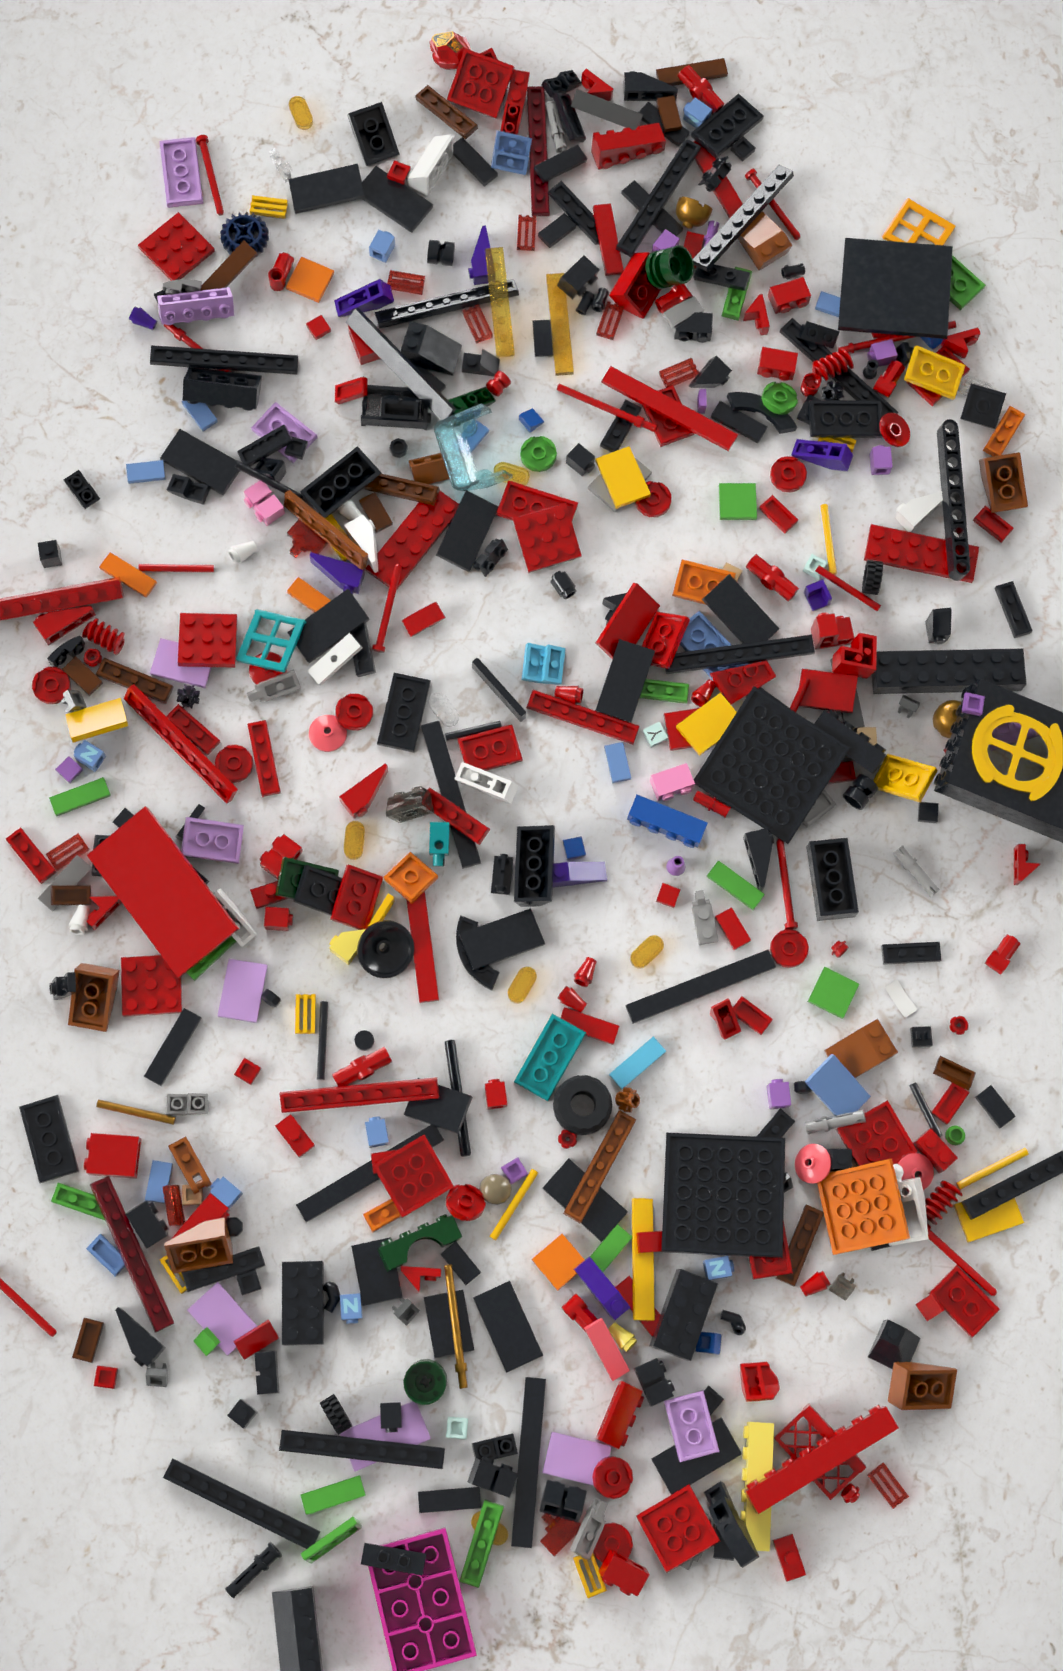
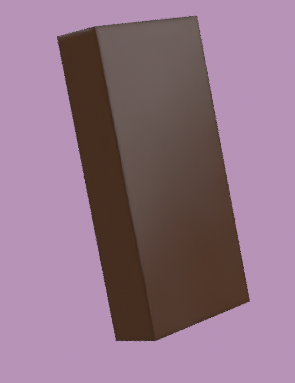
(669, 114)
(375, 512)
(82, 676)
(70, 894)
(954, 1073)
(88, 1340)

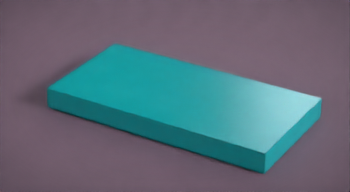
(550, 1057)

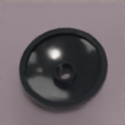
(393, 957)

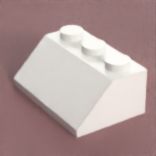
(431, 164)

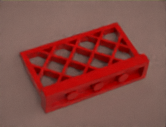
(824, 1430)

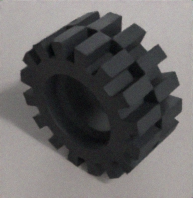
(872, 577)
(336, 1414)

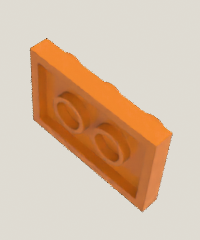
(697, 580)

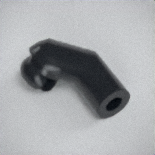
(333, 1295)
(735, 1320)

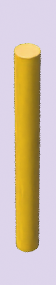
(828, 538)
(992, 1168)
(513, 1205)

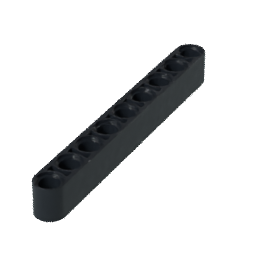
(949, 507)

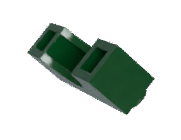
(443, 1232)

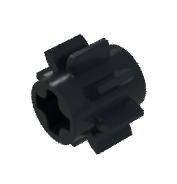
(833, 391)
(188, 696)

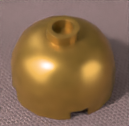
(692, 213)
(945, 716)

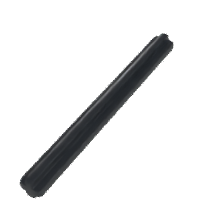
(455, 1083)

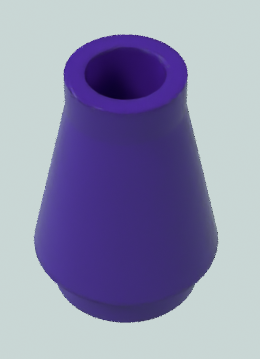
(142, 318)

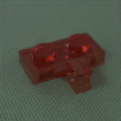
(305, 539)
(559, 1533)

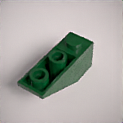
(472, 399)

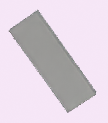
(69, 875)

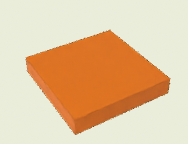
(310, 279)
(411, 877)
(558, 1261)

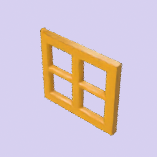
(918, 231)

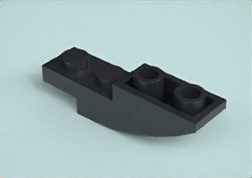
(730, 1525)

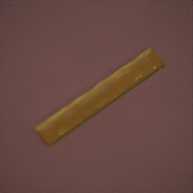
(499, 302)
(559, 326)

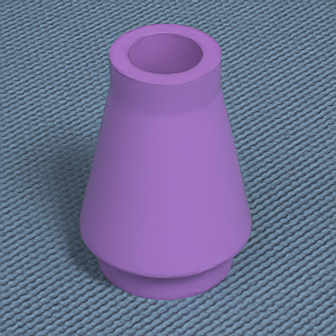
(674, 869)

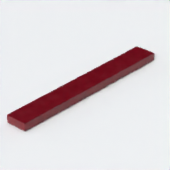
(538, 149)
(132, 1254)

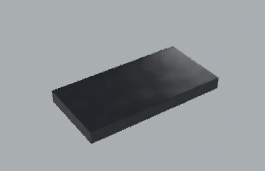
(727, 126)
(326, 188)
(395, 199)
(845, 418)
(200, 461)
(467, 531)
(740, 612)
(330, 625)
(625, 680)
(403, 712)
(501, 939)
(49, 1139)
(604, 1210)
(508, 1326)
(680, 1474)

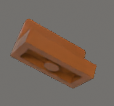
(429, 469)

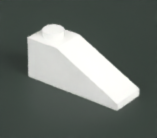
(917, 510)
(362, 533)
(487, 782)
(245, 930)

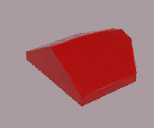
(758, 1381)

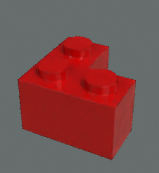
(831, 631)
(857, 659)

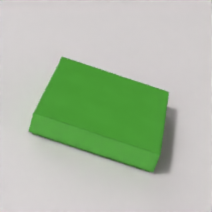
(737, 501)
(833, 992)

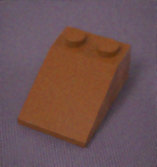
(764, 241)
(1004, 482)
(93, 997)
(863, 1049)
(200, 1247)
(921, 1386)

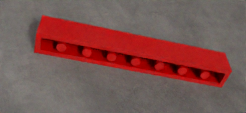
(61, 598)
(820, 1459)

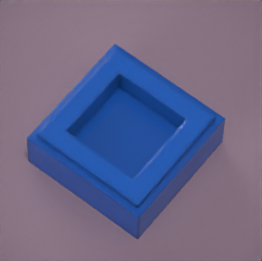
(574, 848)

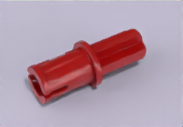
(711, 804)

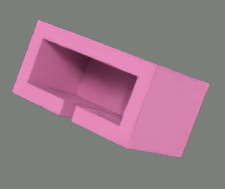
(266, 506)
(672, 782)

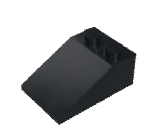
(373, 133)
(430, 349)

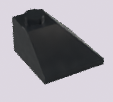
(893, 1344)

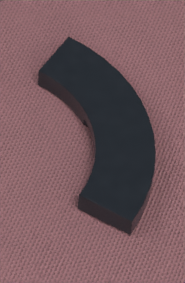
(753, 403)
(486, 975)

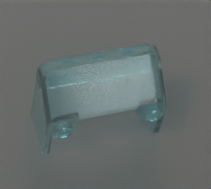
(456, 453)

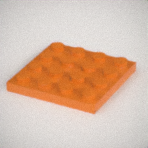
(863, 1207)

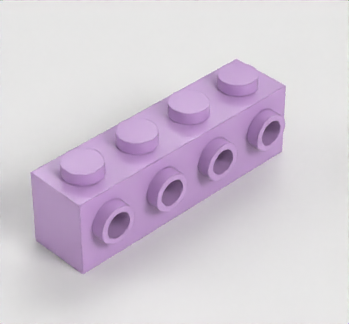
(195, 306)

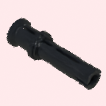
(260, 1564)

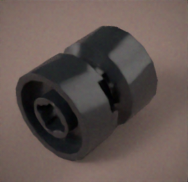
(440, 252)
(861, 790)

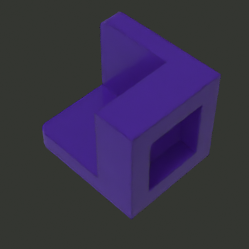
(817, 595)

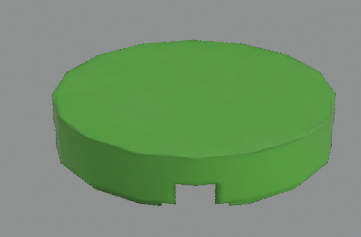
(779, 398)
(538, 453)

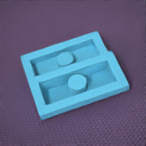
(543, 664)

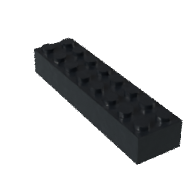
(947, 670)

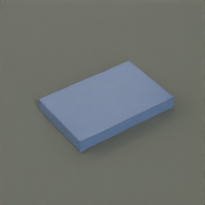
(837, 1087)

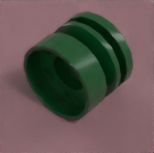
(669, 267)
(419, 1392)

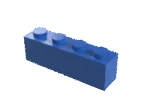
(666, 821)

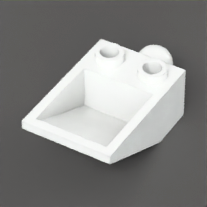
(913, 1206)

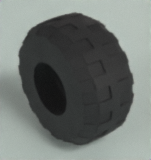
(586, 1086)

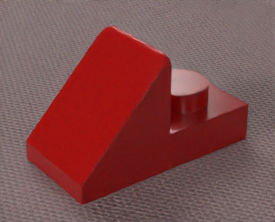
(596, 85)
(758, 312)
(958, 342)
(1021, 868)
(106, 905)
(725, 1018)
(414, 1275)

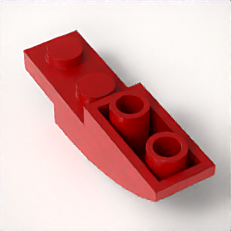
(515, 102)

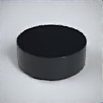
(364, 1040)

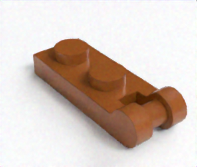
(189, 1164)

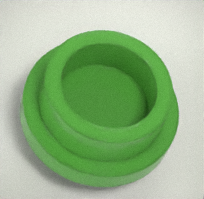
(955, 1135)

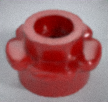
(92, 652)
(839, 948)
(963, 1025)
(562, 1139)
(850, 1493)

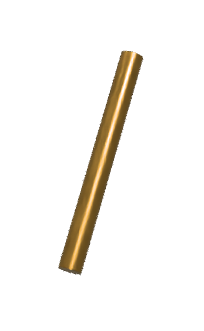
(136, 1112)

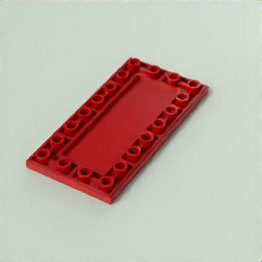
(162, 892)

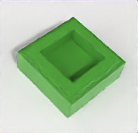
(206, 1341)

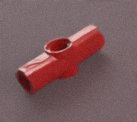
(700, 88)
(772, 577)
(362, 1067)

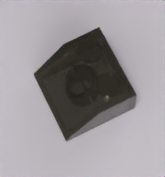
(409, 805)

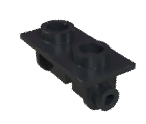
(721, 169)
(819, 334)
(495, 551)
(502, 874)

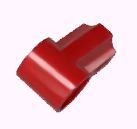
(280, 270)
(676, 295)
(887, 382)
(1000, 958)
(579, 1311)

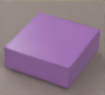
(702, 401)
(973, 704)
(69, 769)
(514, 1170)

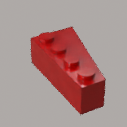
(627, 145)

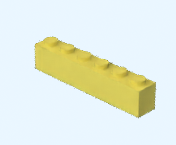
(759, 1460)

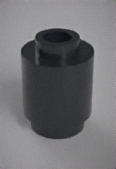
(563, 584)

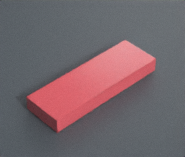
(606, 1349)

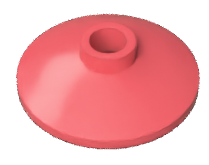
(324, 741)
(917, 1162)
(819, 1167)

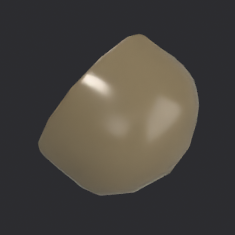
(495, 1189)

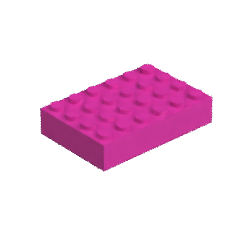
(423, 1614)

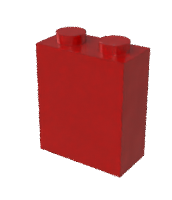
(112, 1155)

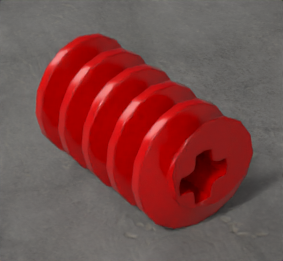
(832, 363)
(103, 636)
(940, 1200)

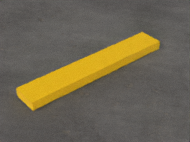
(642, 1262)

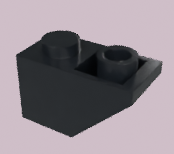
(696, 328)

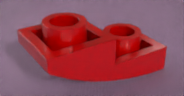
(423, 619)

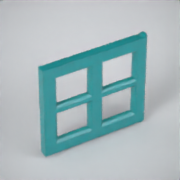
(270, 640)

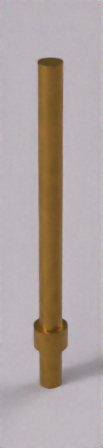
(460, 1366)

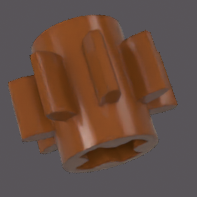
(627, 1099)

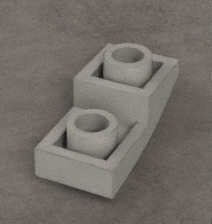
(176, 286)
(682, 311)
(186, 1104)

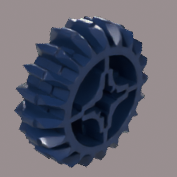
(244, 228)

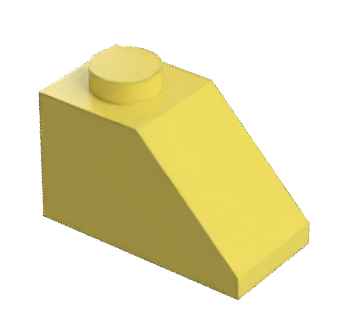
(345, 945)

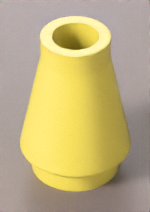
(622, 1337)

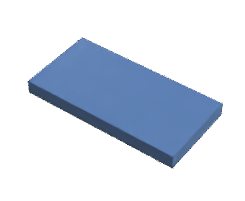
(703, 635)

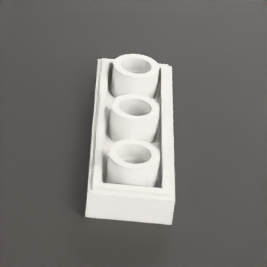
(327, 667)

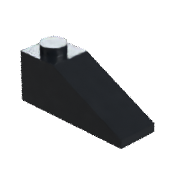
(642, 87)
(759, 849)
(140, 1341)

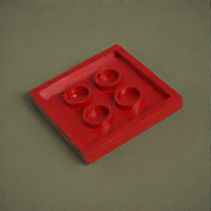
(480, 83)
(176, 247)
(547, 537)
(207, 640)
(149, 987)
(877, 1138)
(413, 1175)
(678, 1528)

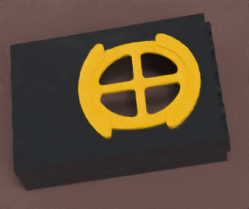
(974, 780)

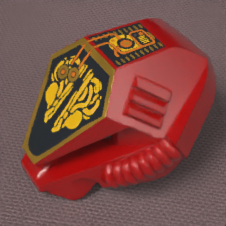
(448, 49)

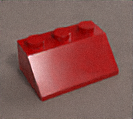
(634, 287)
(620, 1415)

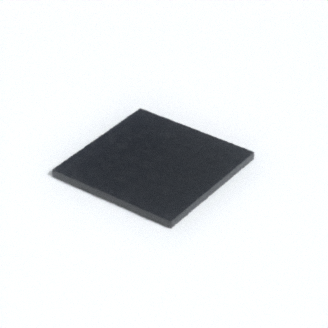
(895, 288)
(771, 764)
(723, 1195)

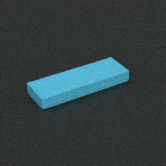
(637, 1063)

